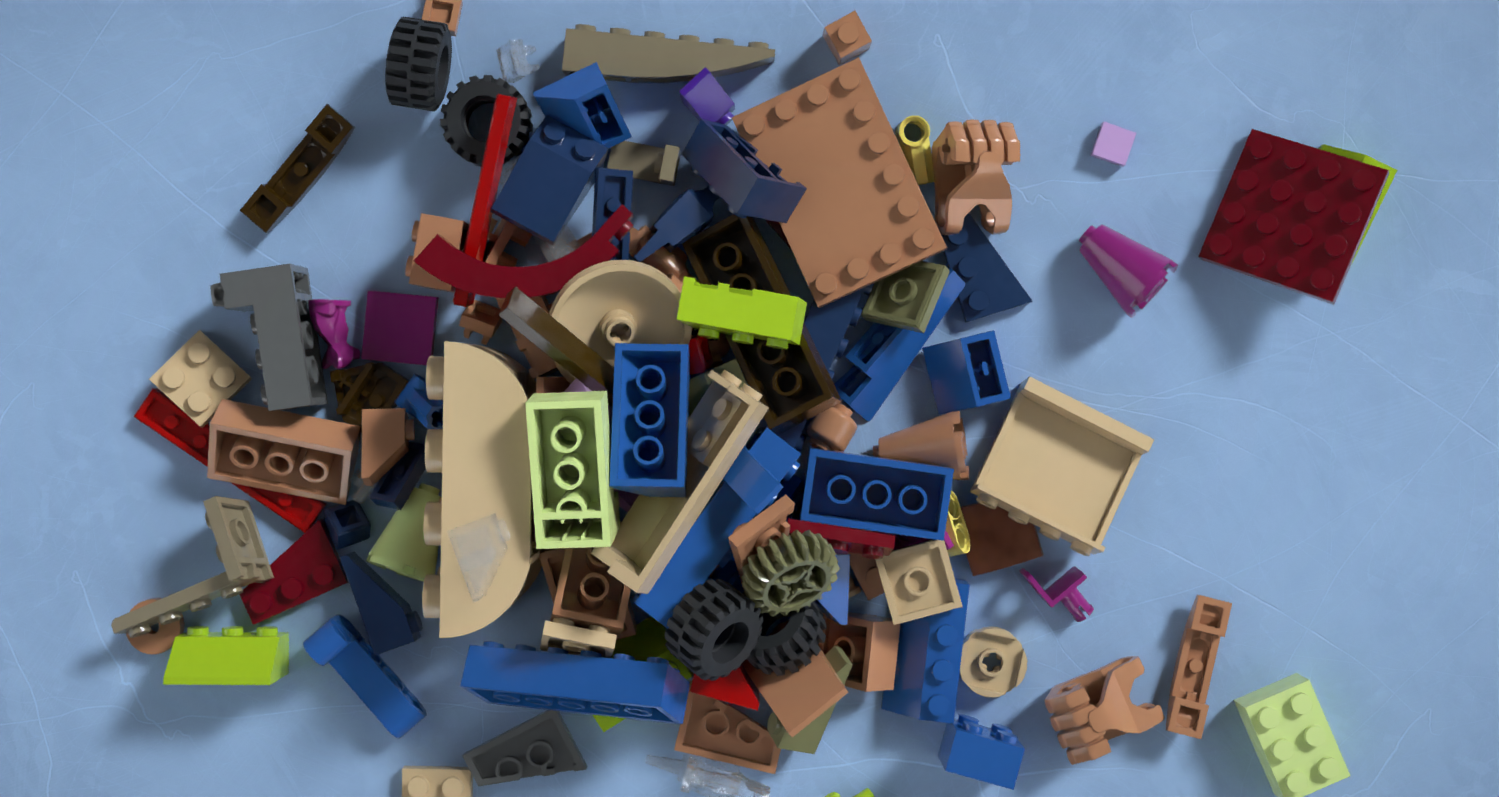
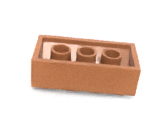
(282, 451)

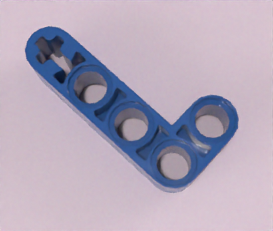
(366, 674)

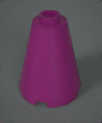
(1125, 266)

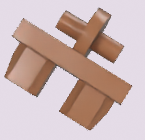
(494, 250)

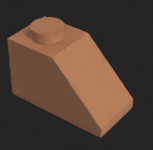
(384, 441)

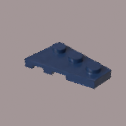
(987, 279)

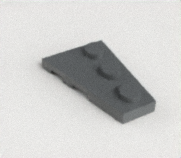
(528, 750)

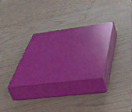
(399, 327)

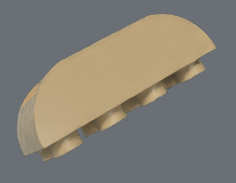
(483, 473)

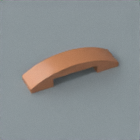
(1195, 666)

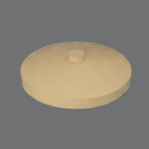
(620, 305)

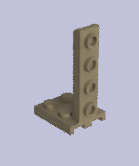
(237, 548)

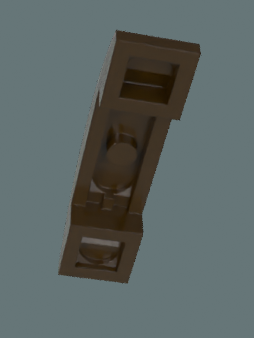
(300, 170)

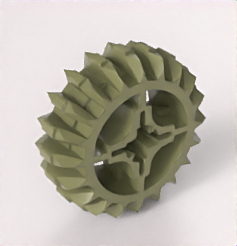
(790, 572)

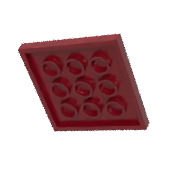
(1293, 215)

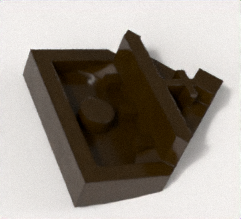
(366, 388)

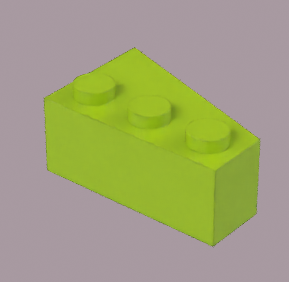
(741, 313)

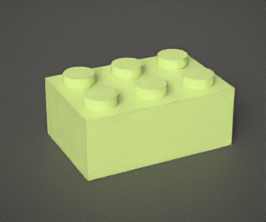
(1292, 737)

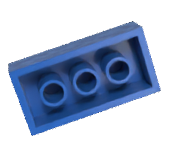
(876, 494)

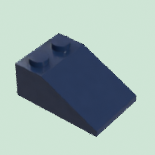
(550, 180)

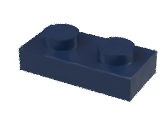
(398, 483)

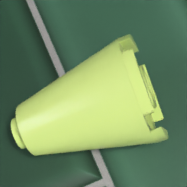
(402, 541)

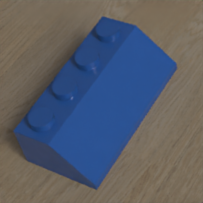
(650, 419)
(929, 664)

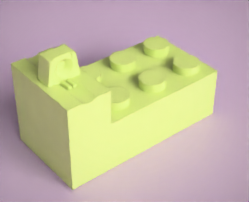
(571, 470)

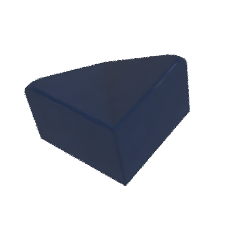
(347, 524)

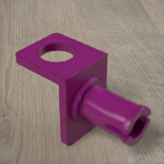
(1065, 591)

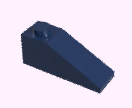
(383, 611)

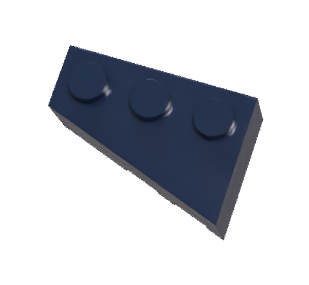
(739, 176)

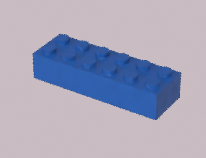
(707, 540)
(576, 682)

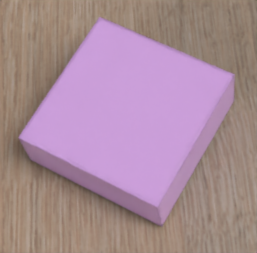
(1113, 144)

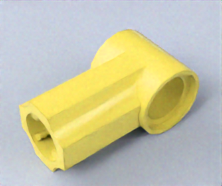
(917, 153)

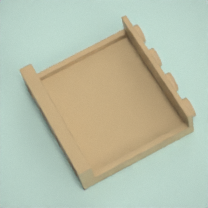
(1060, 466)

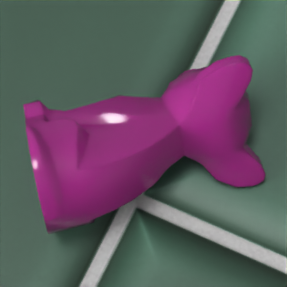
(331, 325)

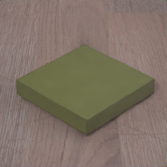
(907, 297)

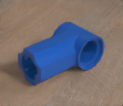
(418, 405)

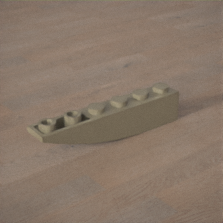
(657, 58)

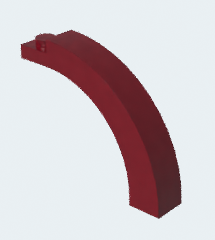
(495, 281)

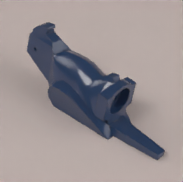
(680, 221)

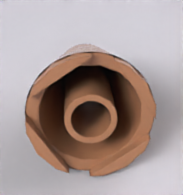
(932, 442)

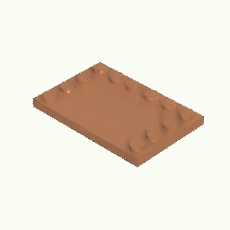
(861, 198)

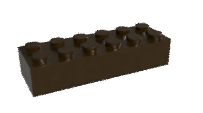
(790, 379)

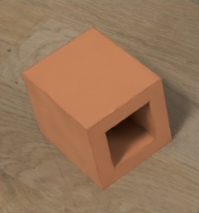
(847, 37)

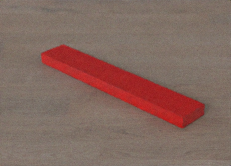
(487, 186)
(177, 427)

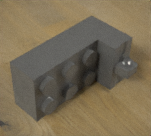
(284, 330)

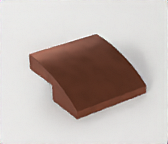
(998, 539)

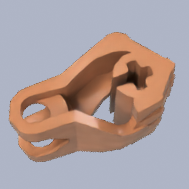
(970, 174)
(1099, 708)

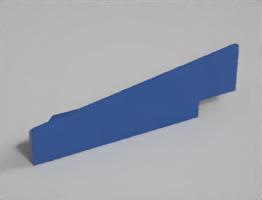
(886, 354)

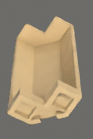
(659, 524)

